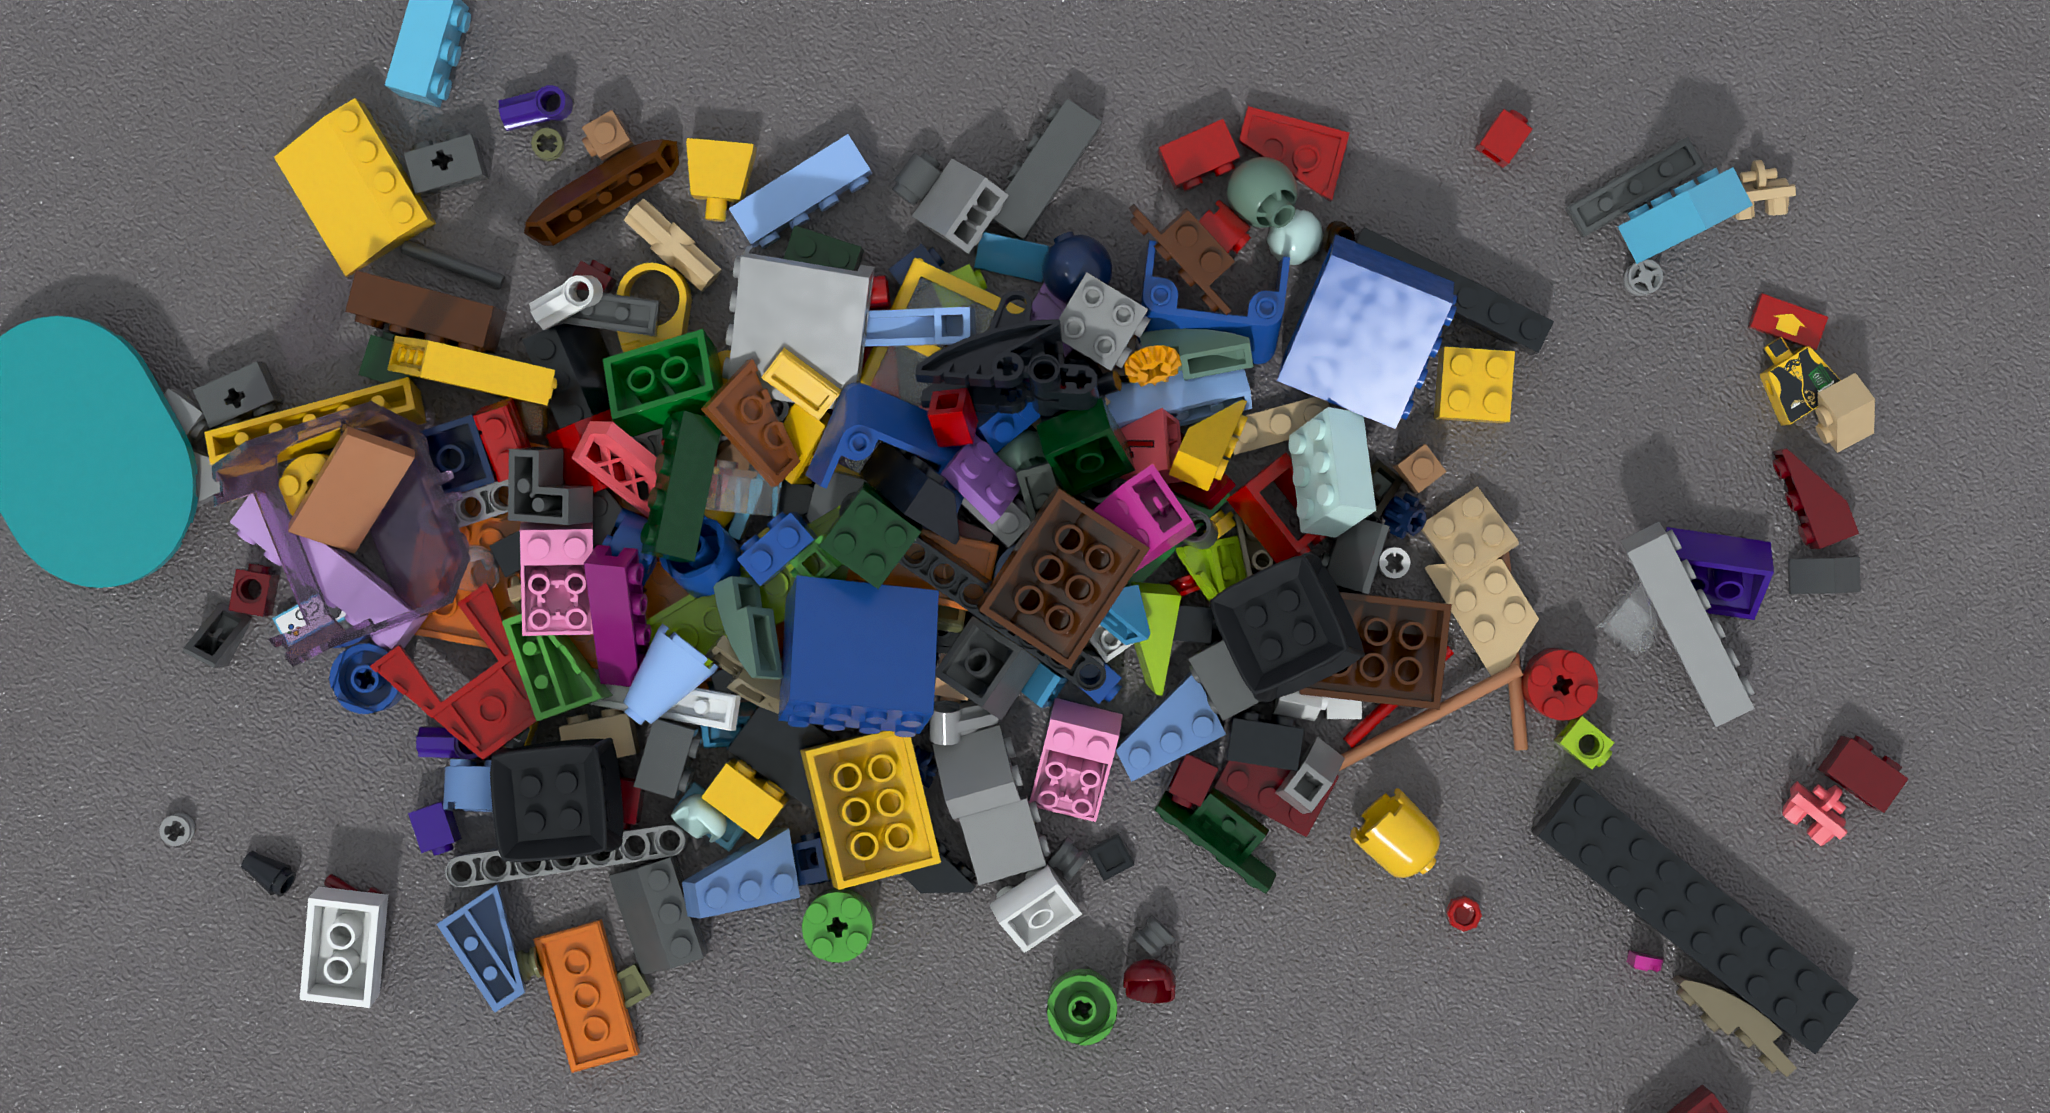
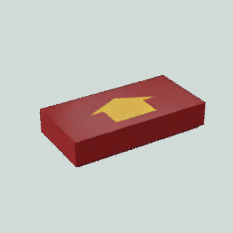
(1787, 321)

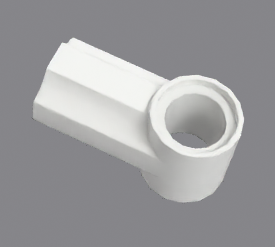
(564, 302)

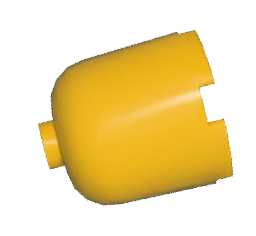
(1398, 836)

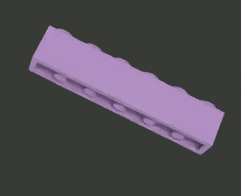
(340, 577)

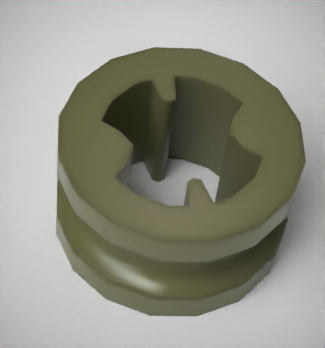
(546, 154)
(529, 964)

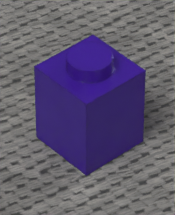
(434, 828)

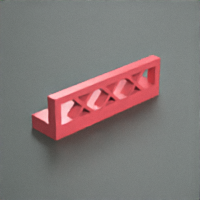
(624, 449)

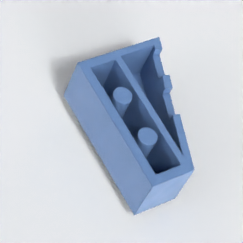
(1170, 730)
(746, 879)
(486, 947)

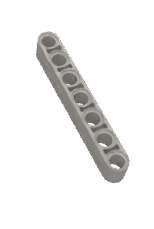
(484, 874)

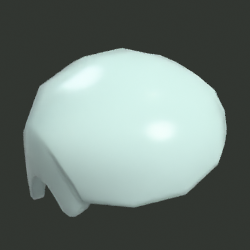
(1297, 239)
(700, 818)

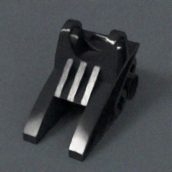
(1003, 358)

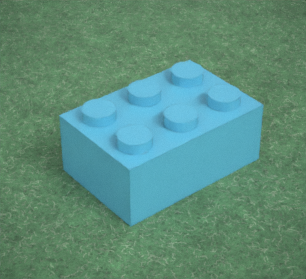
(428, 50)
(1685, 215)

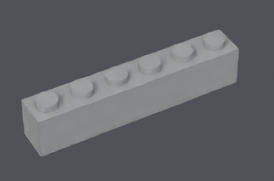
(1687, 623)

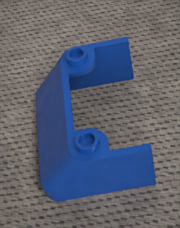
(1260, 325)
(869, 415)

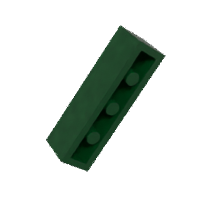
(680, 487)

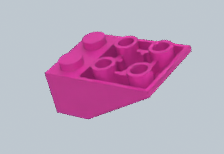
(1148, 513)

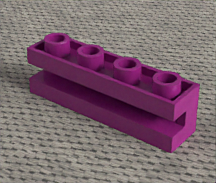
(617, 613)

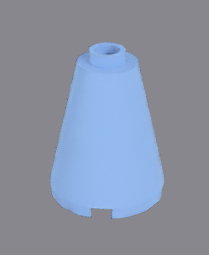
(665, 676)

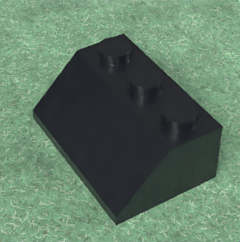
(578, 364)
(913, 489)

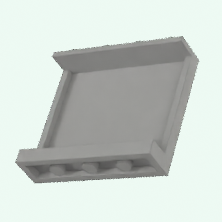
(799, 307)

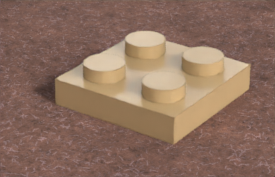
(1469, 534)

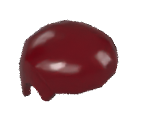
(1149, 982)

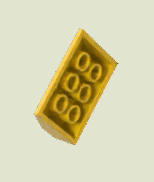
(353, 187)
(870, 807)

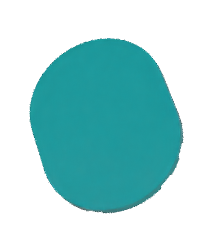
(90, 454)

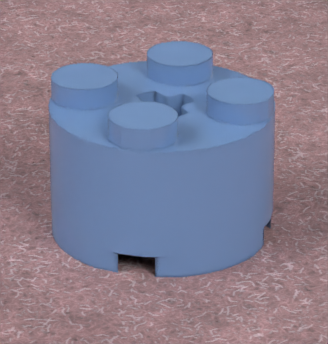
(467, 786)

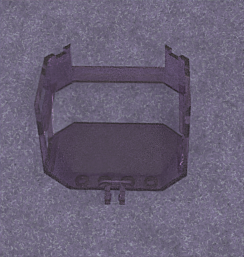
(412, 534)

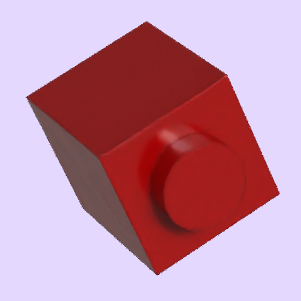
(1504, 137)
(952, 417)

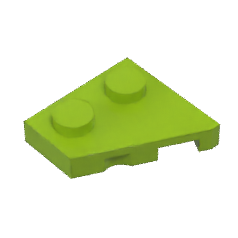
(1214, 567)

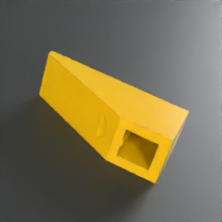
(1206, 444)

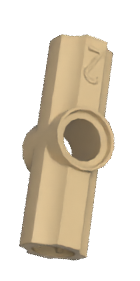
(672, 245)

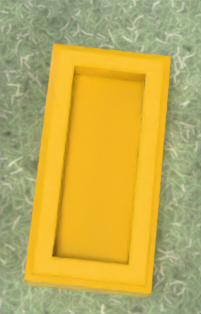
(801, 383)

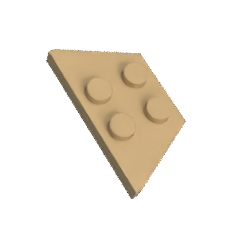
(1488, 610)

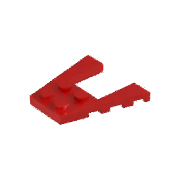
(486, 709)

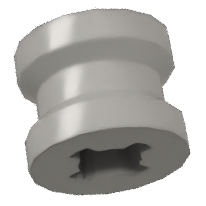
(1649, 274)

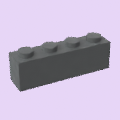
(1046, 167)

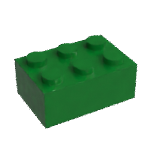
(662, 380)

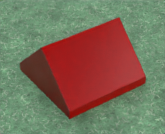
(568, 439)

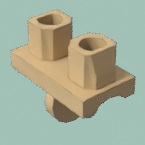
(1774, 191)

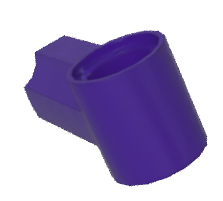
(532, 108)
(439, 743)

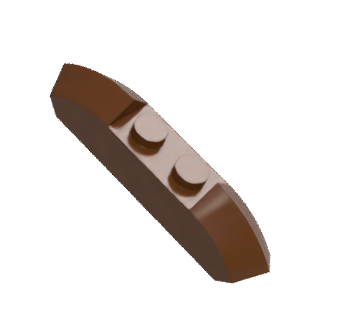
(602, 190)

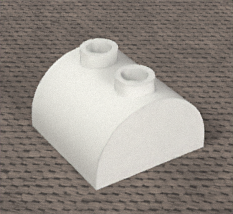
(1034, 908)

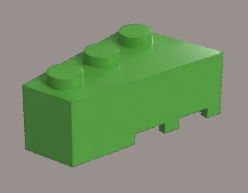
(553, 672)

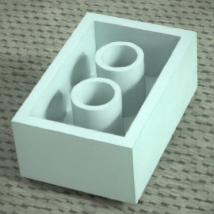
(1332, 472)

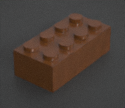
(422, 310)

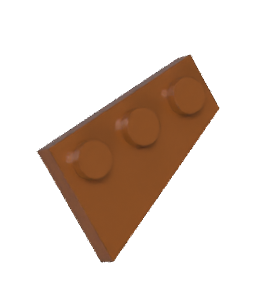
(748, 421)

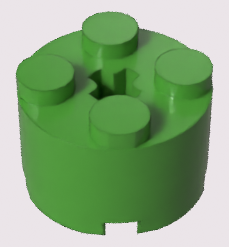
(827, 942)
(1074, 1025)

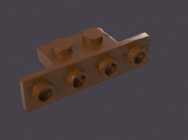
(1193, 249)

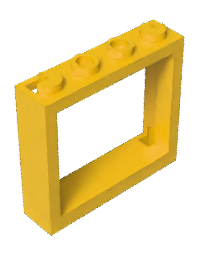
(472, 370)

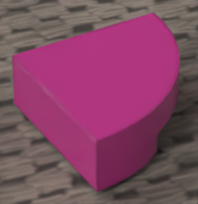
(1644, 961)

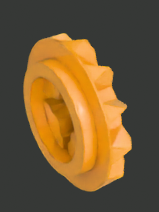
(1144, 368)

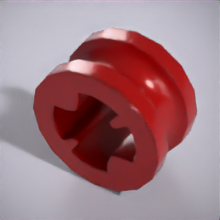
(1185, 584)

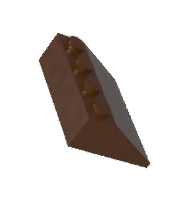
(1062, 577)
(1402, 651)

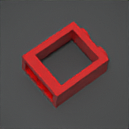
(1262, 518)

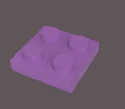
(982, 479)

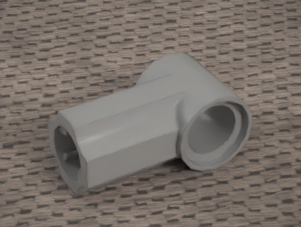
(958, 719)

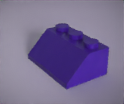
(1728, 569)

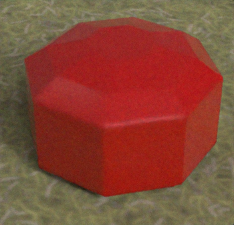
(1463, 913)

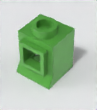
(831, 563)

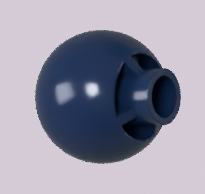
(1070, 260)

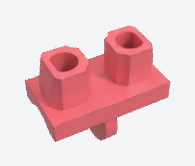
(1827, 822)

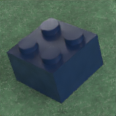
(460, 449)

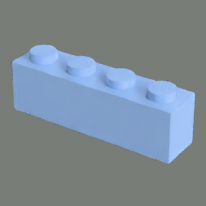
(801, 191)
(1184, 399)

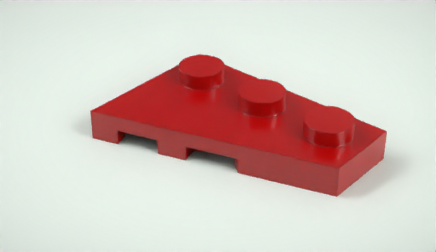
(1306, 148)

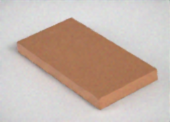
(351, 490)

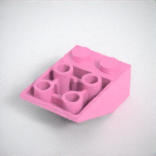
(555, 578)
(1076, 759)

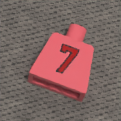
(1153, 441)

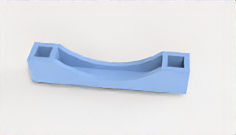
(920, 326)

